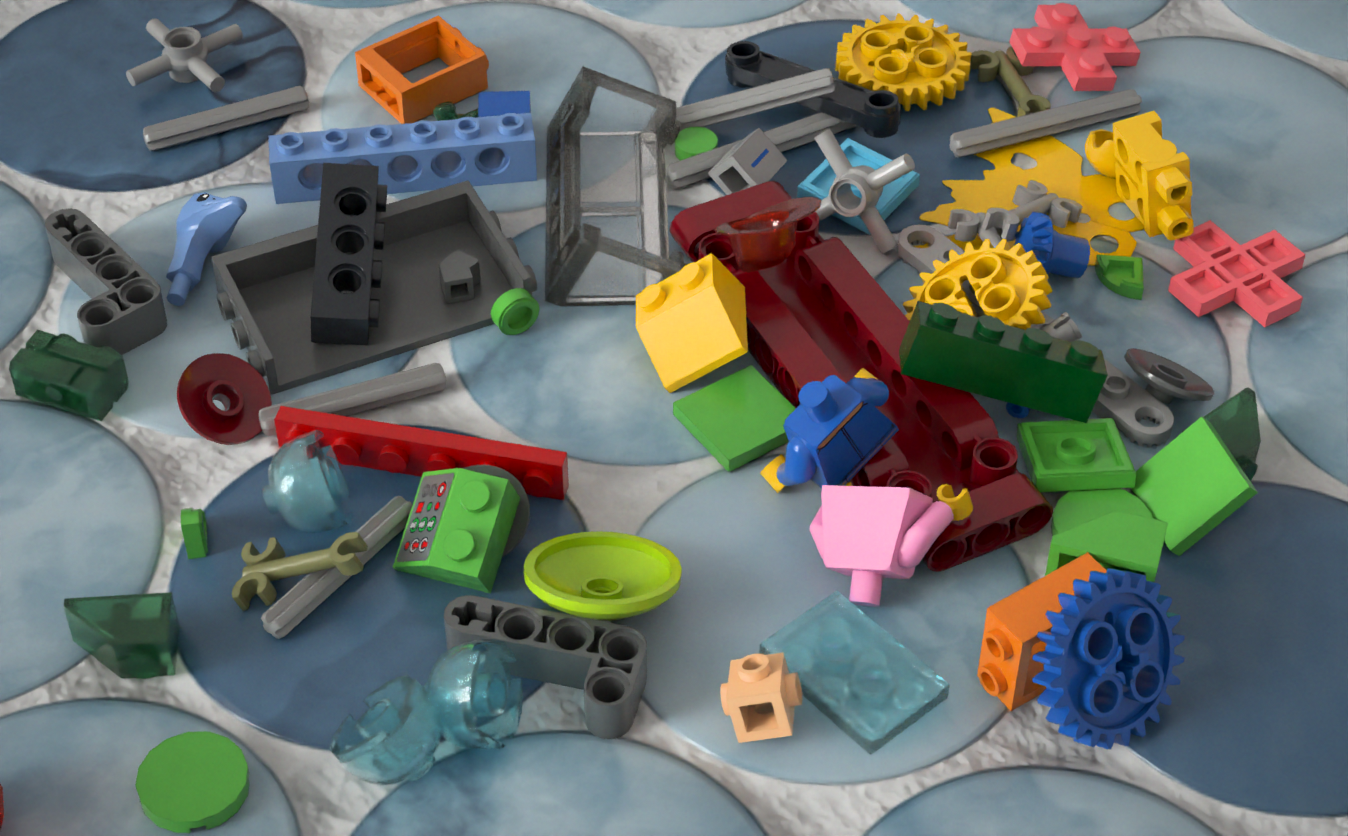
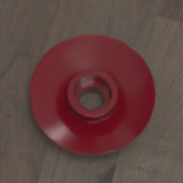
(235, 386)

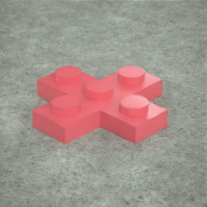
(1081, 51)
(1237, 273)

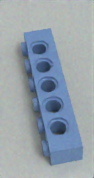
(408, 155)

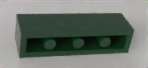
(1002, 361)

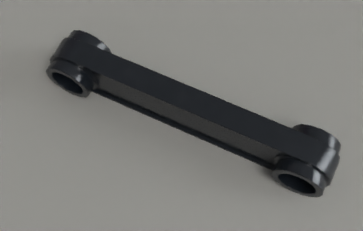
(873, 110)

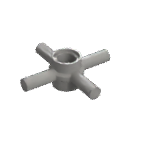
(184, 55)
(868, 181)

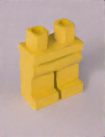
(1153, 176)

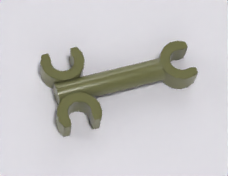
(1011, 71)
(274, 566)

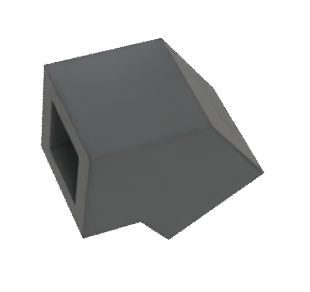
(459, 276)

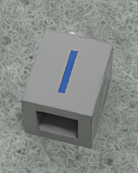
(748, 163)

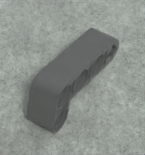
(124, 300)
(564, 651)

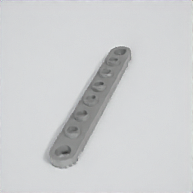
(1120, 395)

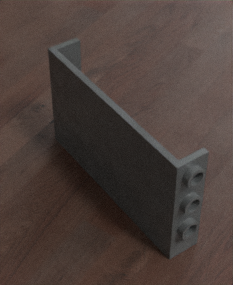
(271, 287)

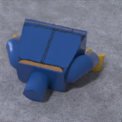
(832, 432)

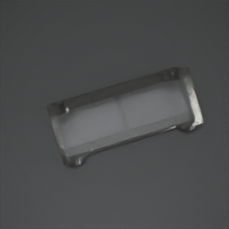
(607, 193)

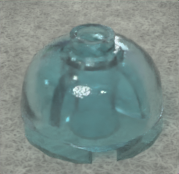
(307, 486)
(476, 694)
(393, 736)

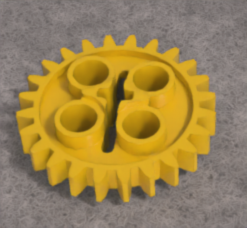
(906, 59)
(1004, 279)

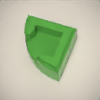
(1121, 274)
(194, 532)

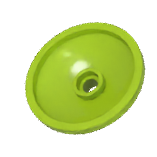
(602, 574)

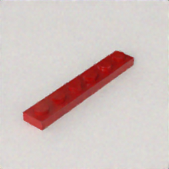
(423, 450)

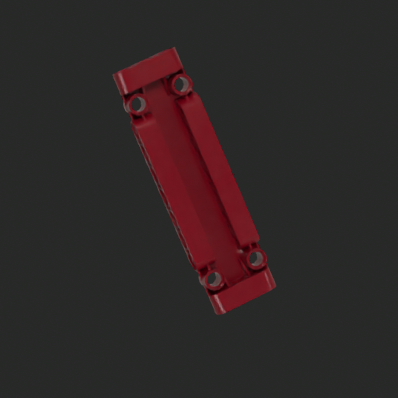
(830, 317)

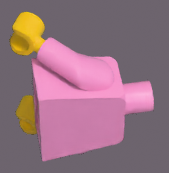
(881, 532)

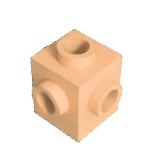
(761, 697)

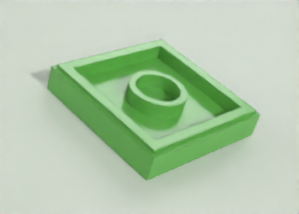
(736, 417)
(1075, 455)
(1192, 485)

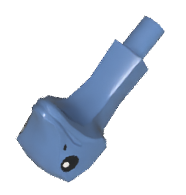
(201, 229)

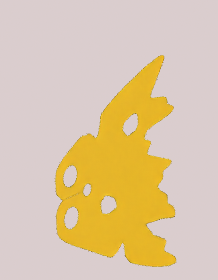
(1059, 172)

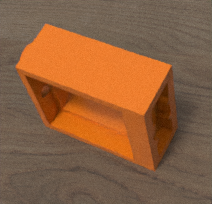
(384, 62)
(1012, 632)

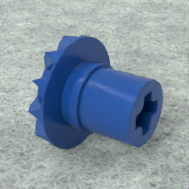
(1057, 252)

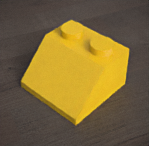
(693, 322)

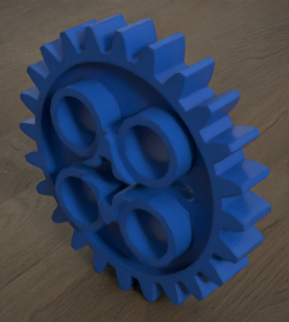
(1108, 658)

